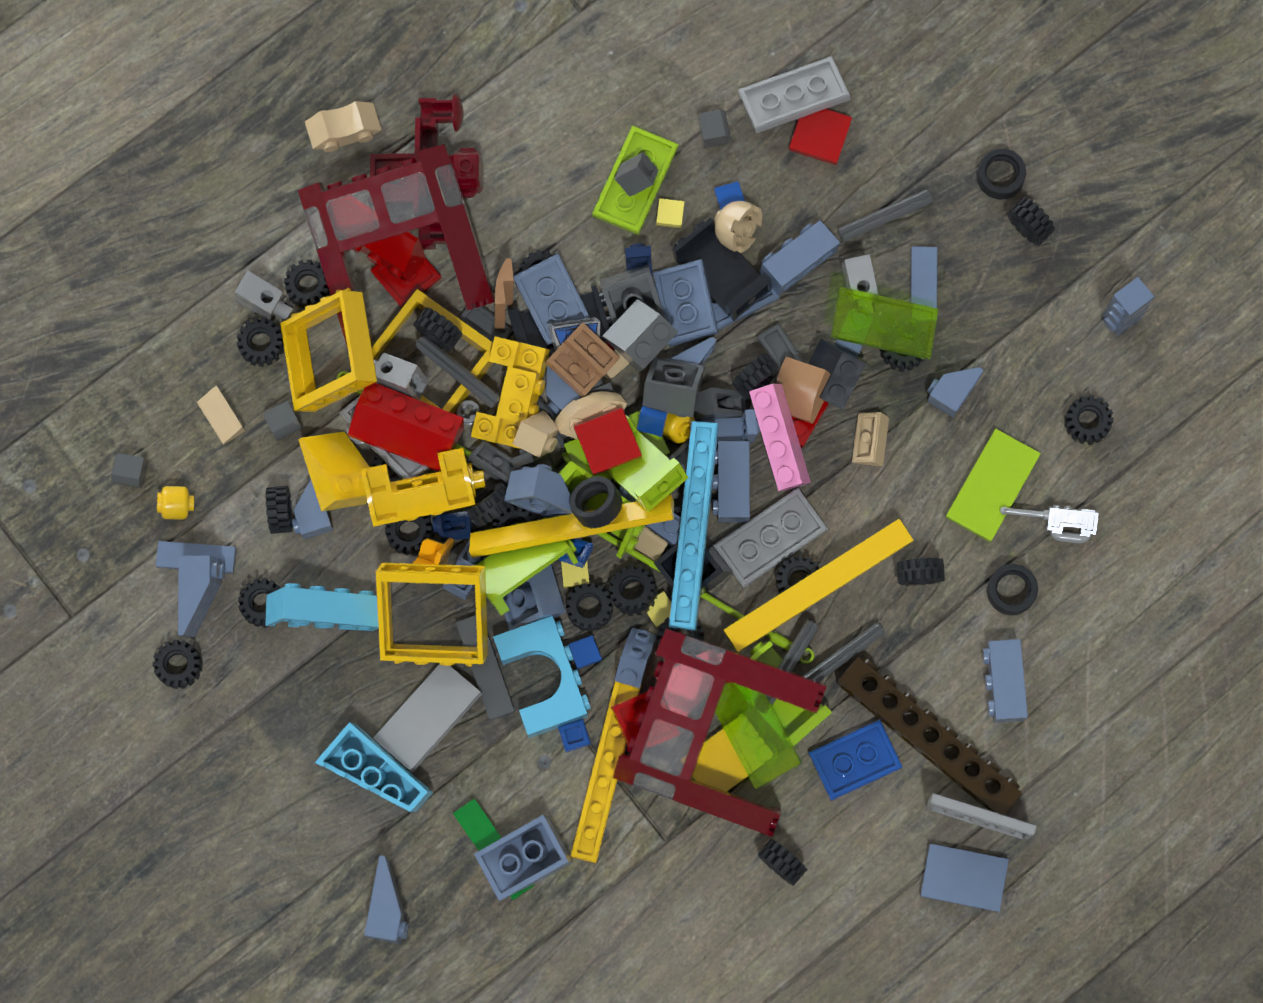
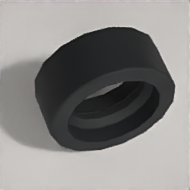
(1001, 155)
(588, 489)
(1024, 573)

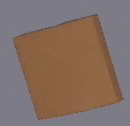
(503, 293)
(582, 360)
(802, 388)

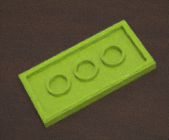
(631, 211)
(992, 485)

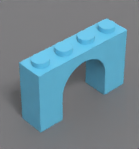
(544, 639)

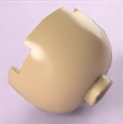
(737, 224)

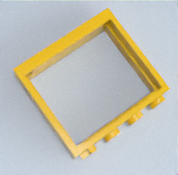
(470, 335)
(298, 358)
(438, 575)

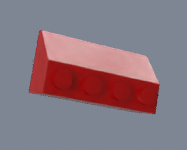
(399, 254)
(404, 426)

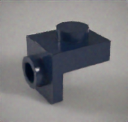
(638, 256)
(453, 525)

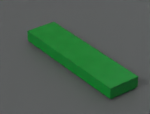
(480, 830)

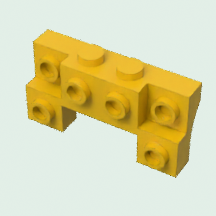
(519, 392)
(421, 494)

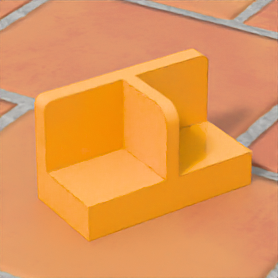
(434, 552)

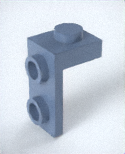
(737, 429)
(635, 657)

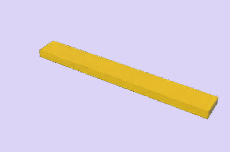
(563, 528)
(818, 585)
(601, 784)

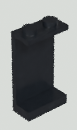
(729, 276)
(528, 333)

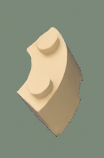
(343, 126)
(586, 409)

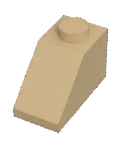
(537, 434)

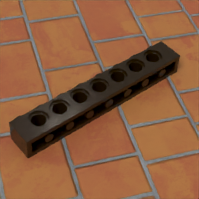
(954, 769)

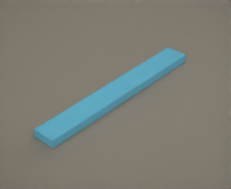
(693, 526)

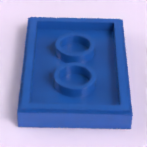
(855, 760)

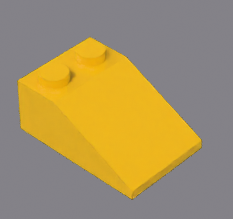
(334, 470)

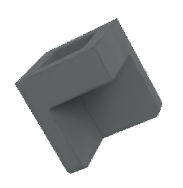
(636, 174)

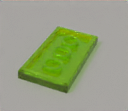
(884, 323)
(756, 734)

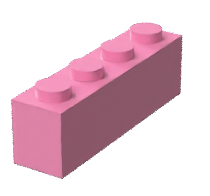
(780, 437)

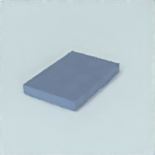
(550, 295)
(686, 301)
(964, 878)

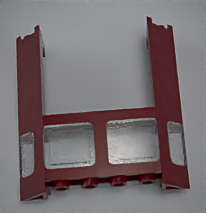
(394, 205)
(681, 716)

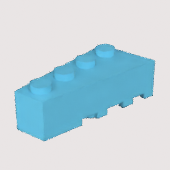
(322, 608)
(373, 768)

